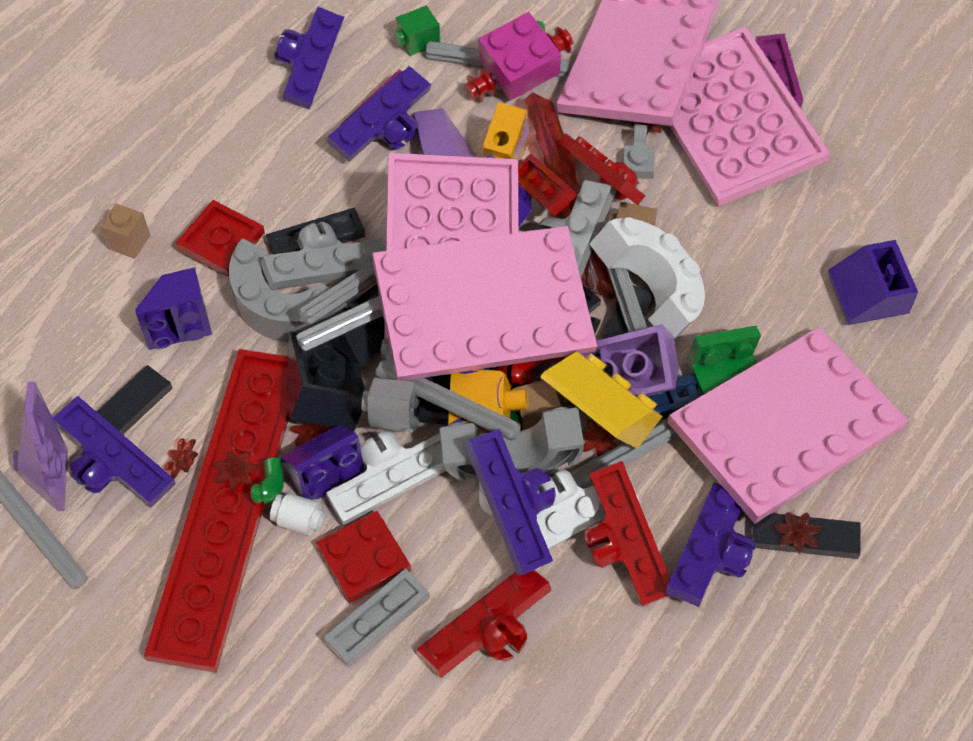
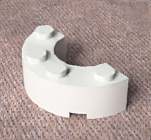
(660, 263)

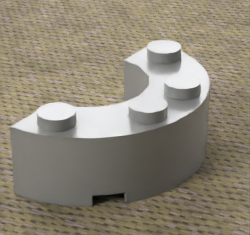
(265, 309)
(391, 402)
(544, 446)

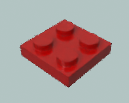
(216, 234)
(363, 556)

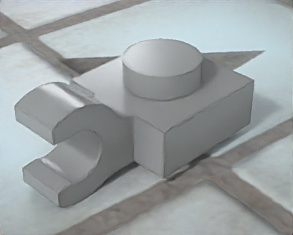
(639, 156)

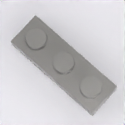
(376, 617)

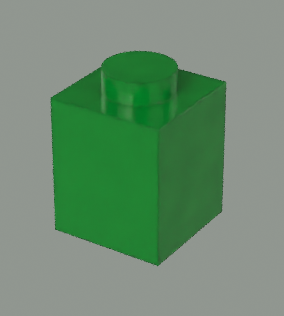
(416, 30)

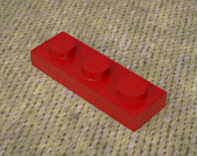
(544, 185)

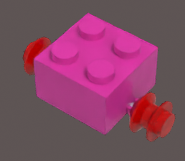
(518, 58)

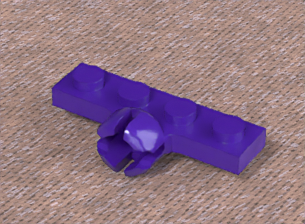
(308, 55)
(382, 116)
(110, 455)
(513, 500)
(711, 549)

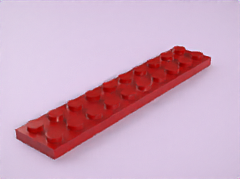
(221, 522)

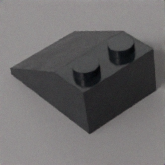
(323, 386)

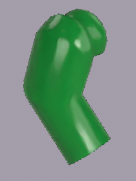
(270, 486)

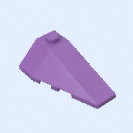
(439, 135)
(641, 357)
(41, 451)

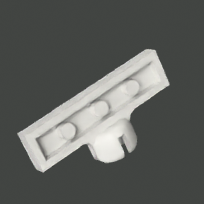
(388, 474)
(572, 510)

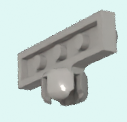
(585, 219)
(319, 258)

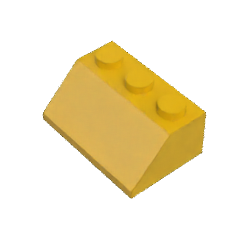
(604, 397)

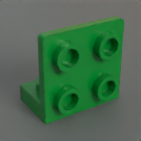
(722, 356)

